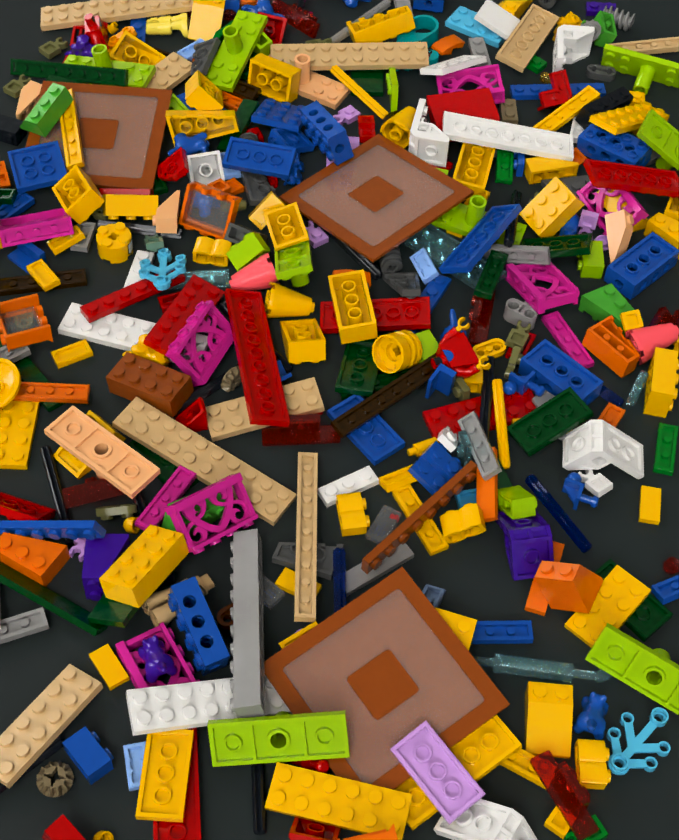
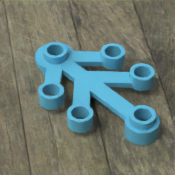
(163, 281)
(637, 744)

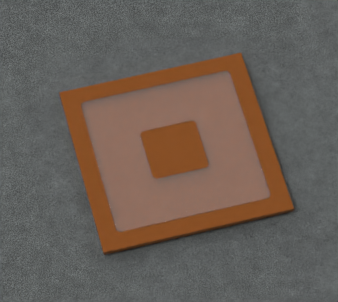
(118, 132)
(377, 197)
(391, 669)

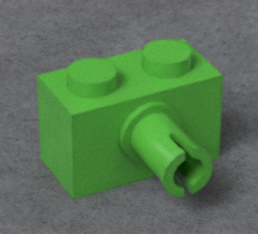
(608, 28)

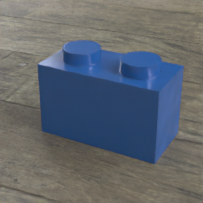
(88, 754)

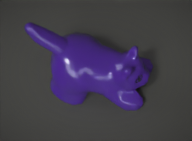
(81, 47)
(156, 659)

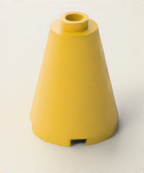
(398, 126)
(286, 302)

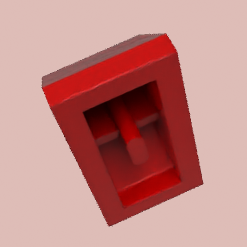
(194, 416)

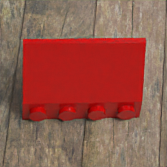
(469, 102)

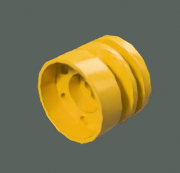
(397, 351)

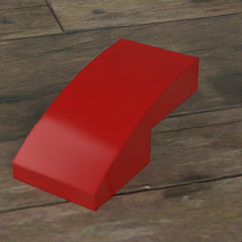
(366, 127)

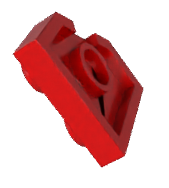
(174, 166)

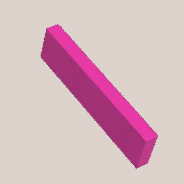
(567, 339)
(170, 492)

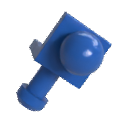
(522, 384)
(574, 490)

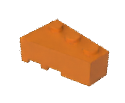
(611, 347)
(33, 557)

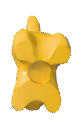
(148, 353)

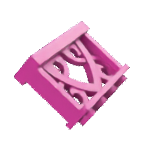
(478, 75)
(632, 207)
(35, 227)
(539, 298)
(187, 339)
(187, 505)
(131, 659)

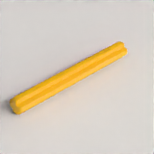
(359, 92)
(501, 425)

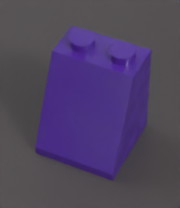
(98, 558)

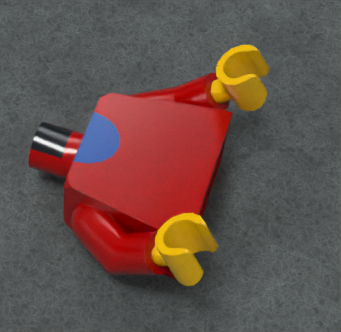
(97, 30)
(457, 353)

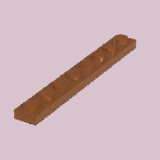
(416, 520)

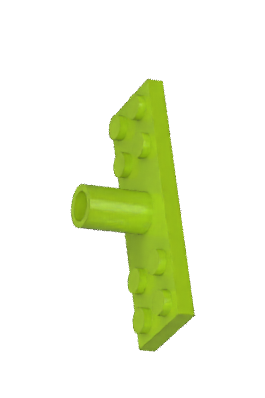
(236, 49)
(643, 66)
(138, 74)
(661, 138)
(465, 217)
(294, 263)
(637, 666)
(279, 738)

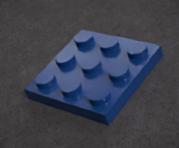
(278, 115)
(37, 166)

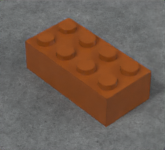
(151, 382)

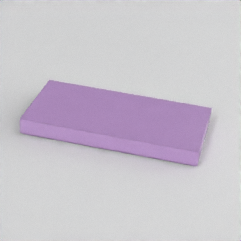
(437, 772)

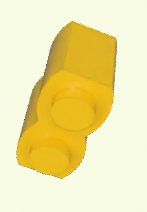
(211, 251)
(351, 514)
(462, 523)
(591, 763)

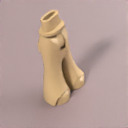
(157, 605)

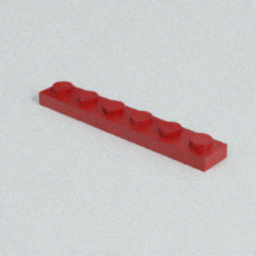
(123, 298)

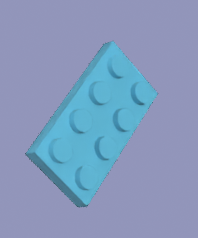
(463, 21)

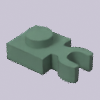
(154, 242)

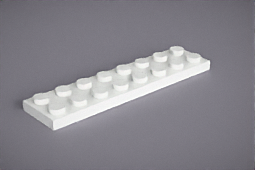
(508, 136)
(113, 330)
(188, 705)

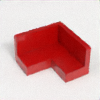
(558, 94)

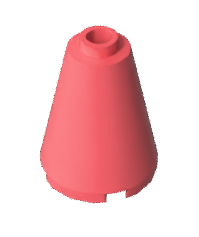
(255, 275)
(647, 338)

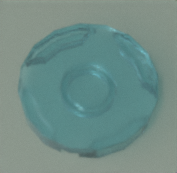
(637, 388)

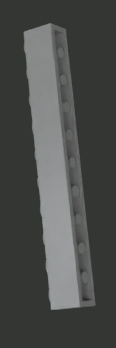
(247, 625)

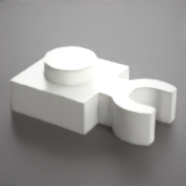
(448, 439)
(596, 484)

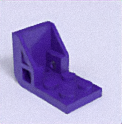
(526, 544)

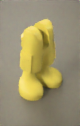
(165, 25)

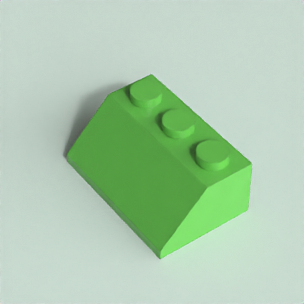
(48, 110)

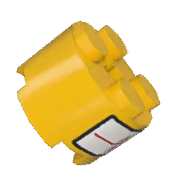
(114, 242)

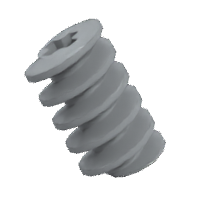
(623, 21)

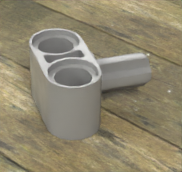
(518, 310)

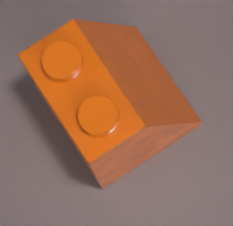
(568, 586)

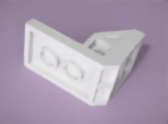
(571, 45)
(427, 139)
(598, 445)
(486, 822)

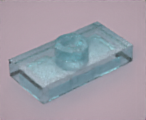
(464, 447)

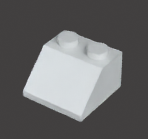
(205, 167)

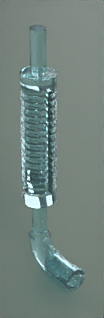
(539, 668)

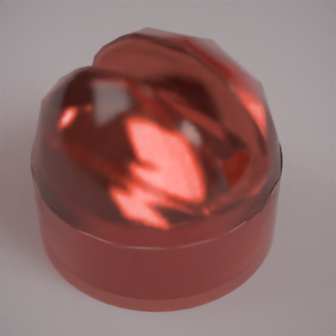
(671, 565)

